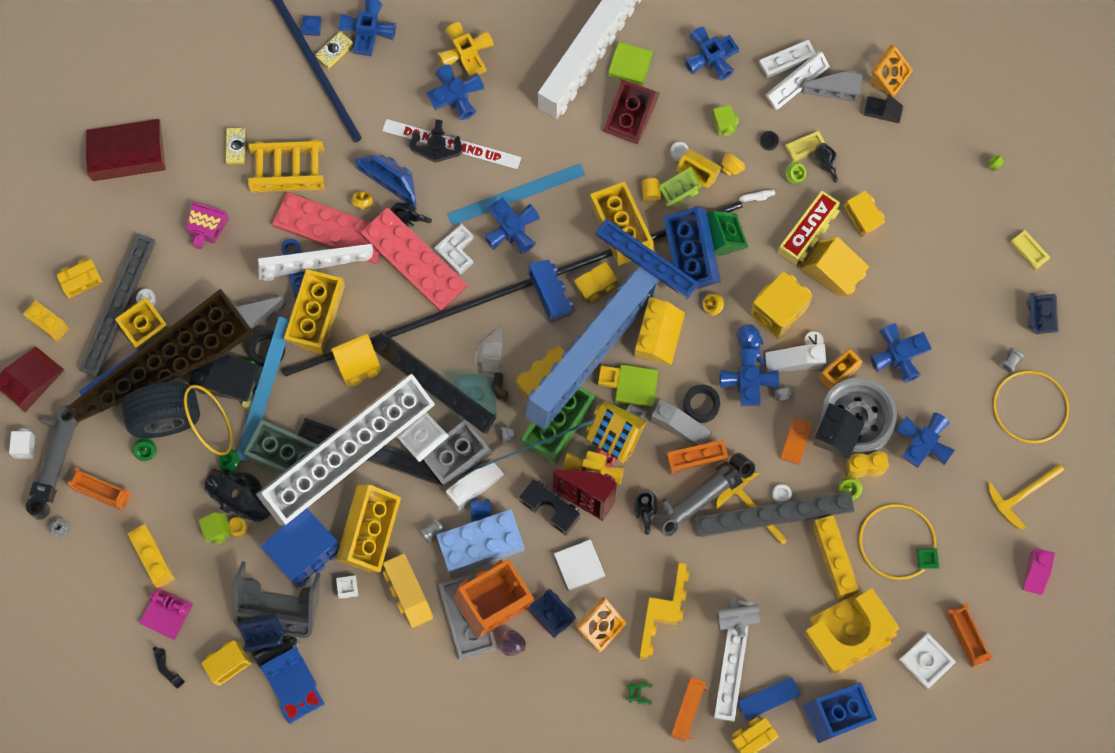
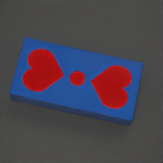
(302, 705)

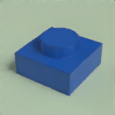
(311, 25)

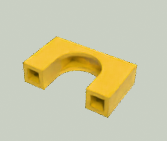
(837, 655)

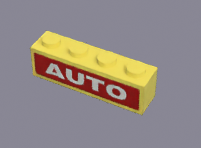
(809, 228)

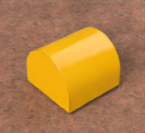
(651, 189)

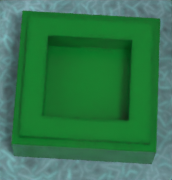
(927, 559)

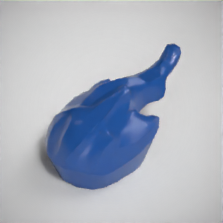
(750, 338)

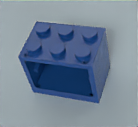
(301, 548)

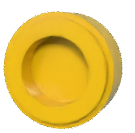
(238, 527)

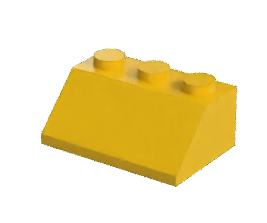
(659, 332)

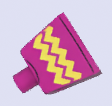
(205, 224)

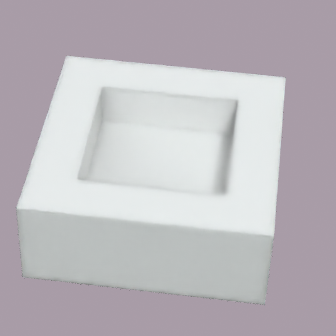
(347, 587)

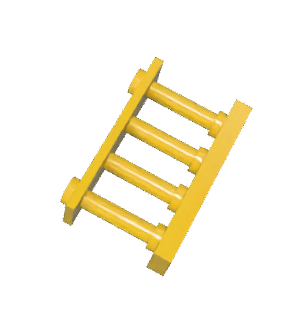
(290, 183)

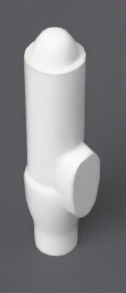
(758, 196)

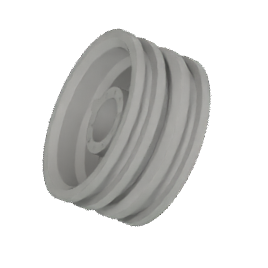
(871, 395)

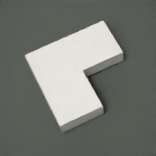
(451, 249)

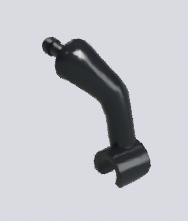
(160, 656)

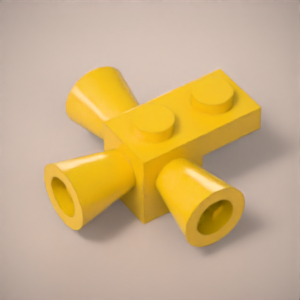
(465, 49)
(593, 463)

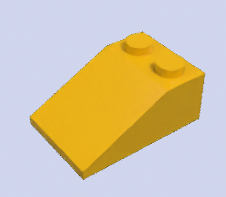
(356, 360)

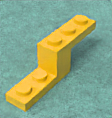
(664, 611)

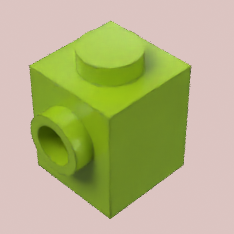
(725, 120)
(215, 528)

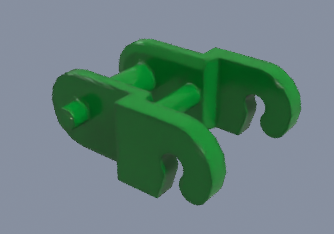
(631, 688)

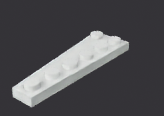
(288, 264)

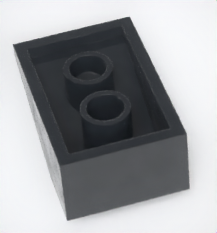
(226, 378)

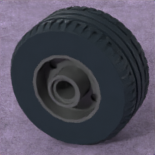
(159, 410)

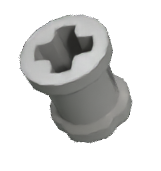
(1011, 360)
(432, 530)

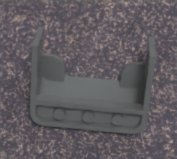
(293, 613)

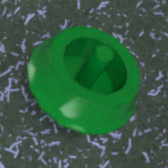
(144, 449)
(229, 461)

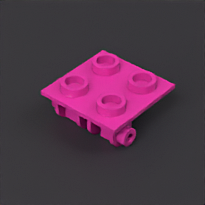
(165, 613)

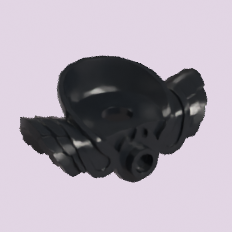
(221, 486)

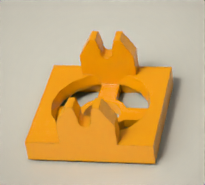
(896, 60)
(618, 624)

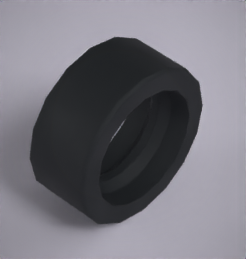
(253, 341)
(708, 390)

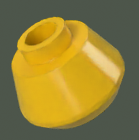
(732, 164)

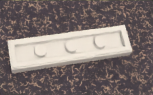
(796, 80)

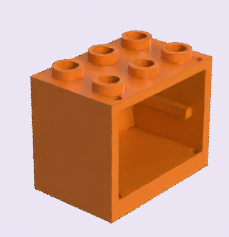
(492, 597)

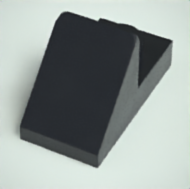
(883, 109)

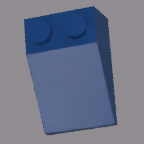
(839, 712)

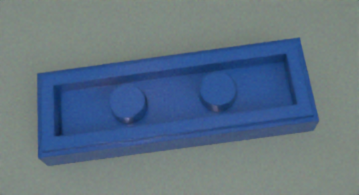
(769, 699)

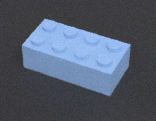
(480, 542)

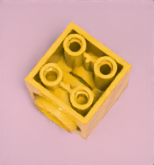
(780, 304)

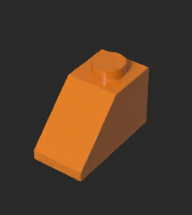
(796, 441)

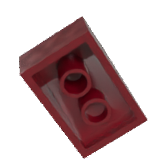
(631, 111)
(28, 378)

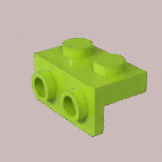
(680, 186)

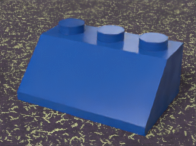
(550, 290)

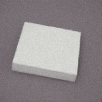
(422, 436)
(579, 565)
(927, 661)

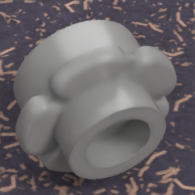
(782, 394)
(507, 434)
(59, 532)

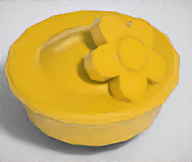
(362, 200)
(713, 304)

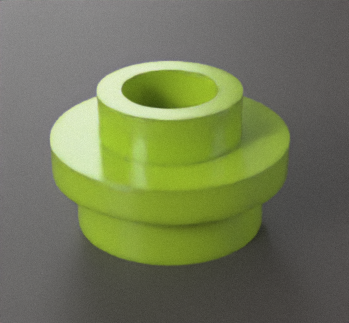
(995, 162)

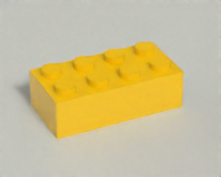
(619, 207)
(368, 528)

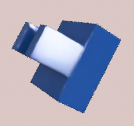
(480, 509)

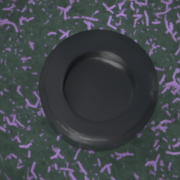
(769, 140)

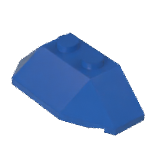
(388, 175)

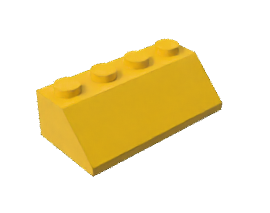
(314, 311)

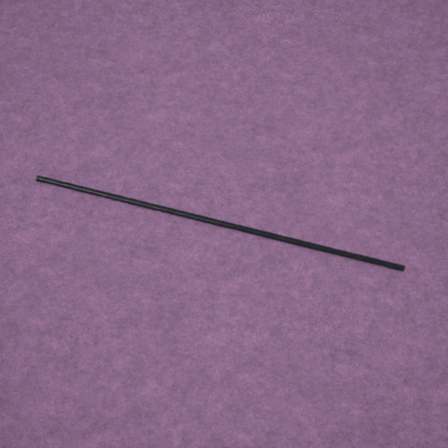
(484, 299)

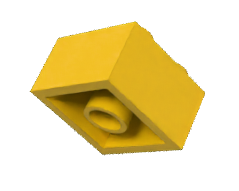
(142, 323)

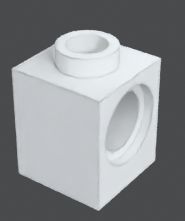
(22, 444)

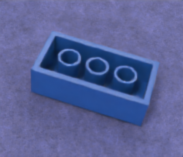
(692, 245)

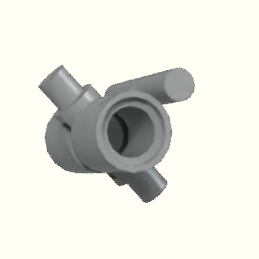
(738, 617)

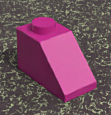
(1038, 570)

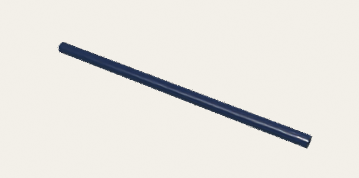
(318, 71)

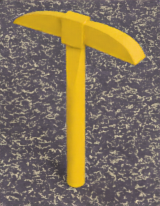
(727, 494)
(1005, 506)

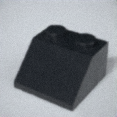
(838, 431)

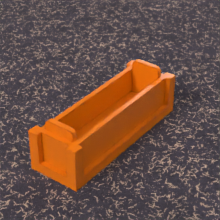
(697, 456)
(99, 490)
(968, 635)
(688, 709)

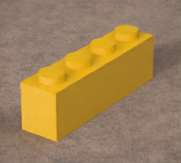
(835, 557)

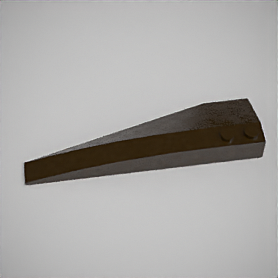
(188, 344)

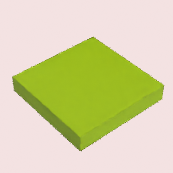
(630, 63)
(636, 386)

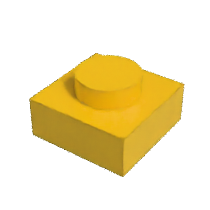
(608, 377)

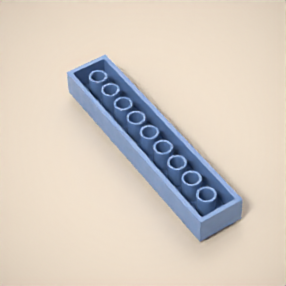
(590, 348)

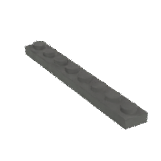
(117, 305)
(774, 514)

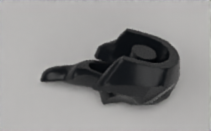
(826, 156)
(407, 213)
(646, 506)

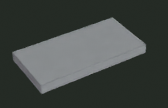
(464, 638)

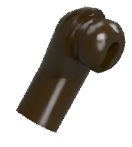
(497, 387)

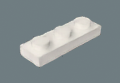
(787, 58)

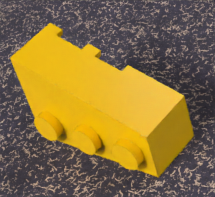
(407, 590)

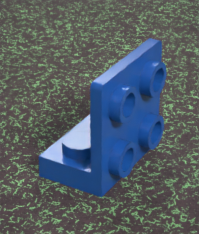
(288, 675)

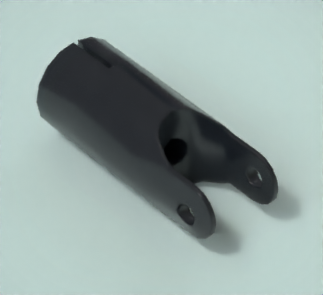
(269, 653)

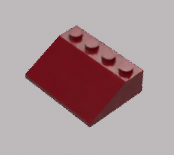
(125, 150)
(586, 490)

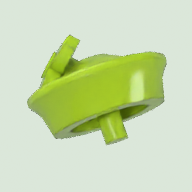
(796, 173)
(852, 485)

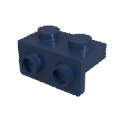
(1043, 313)
(552, 613)
(261, 632)

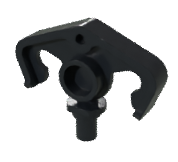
(436, 145)

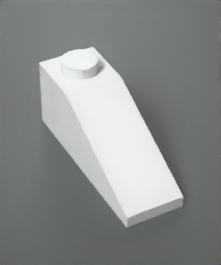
(797, 358)
(473, 485)

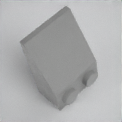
(457, 453)

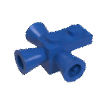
(367, 28)
(711, 53)
(454, 92)
(511, 226)
(900, 352)
(749, 378)
(925, 440)

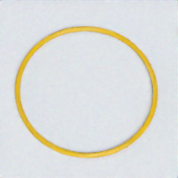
(194, 429)
(1018, 438)
(861, 531)

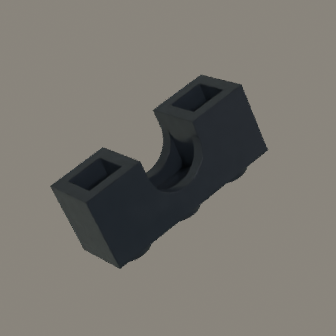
(538, 495)

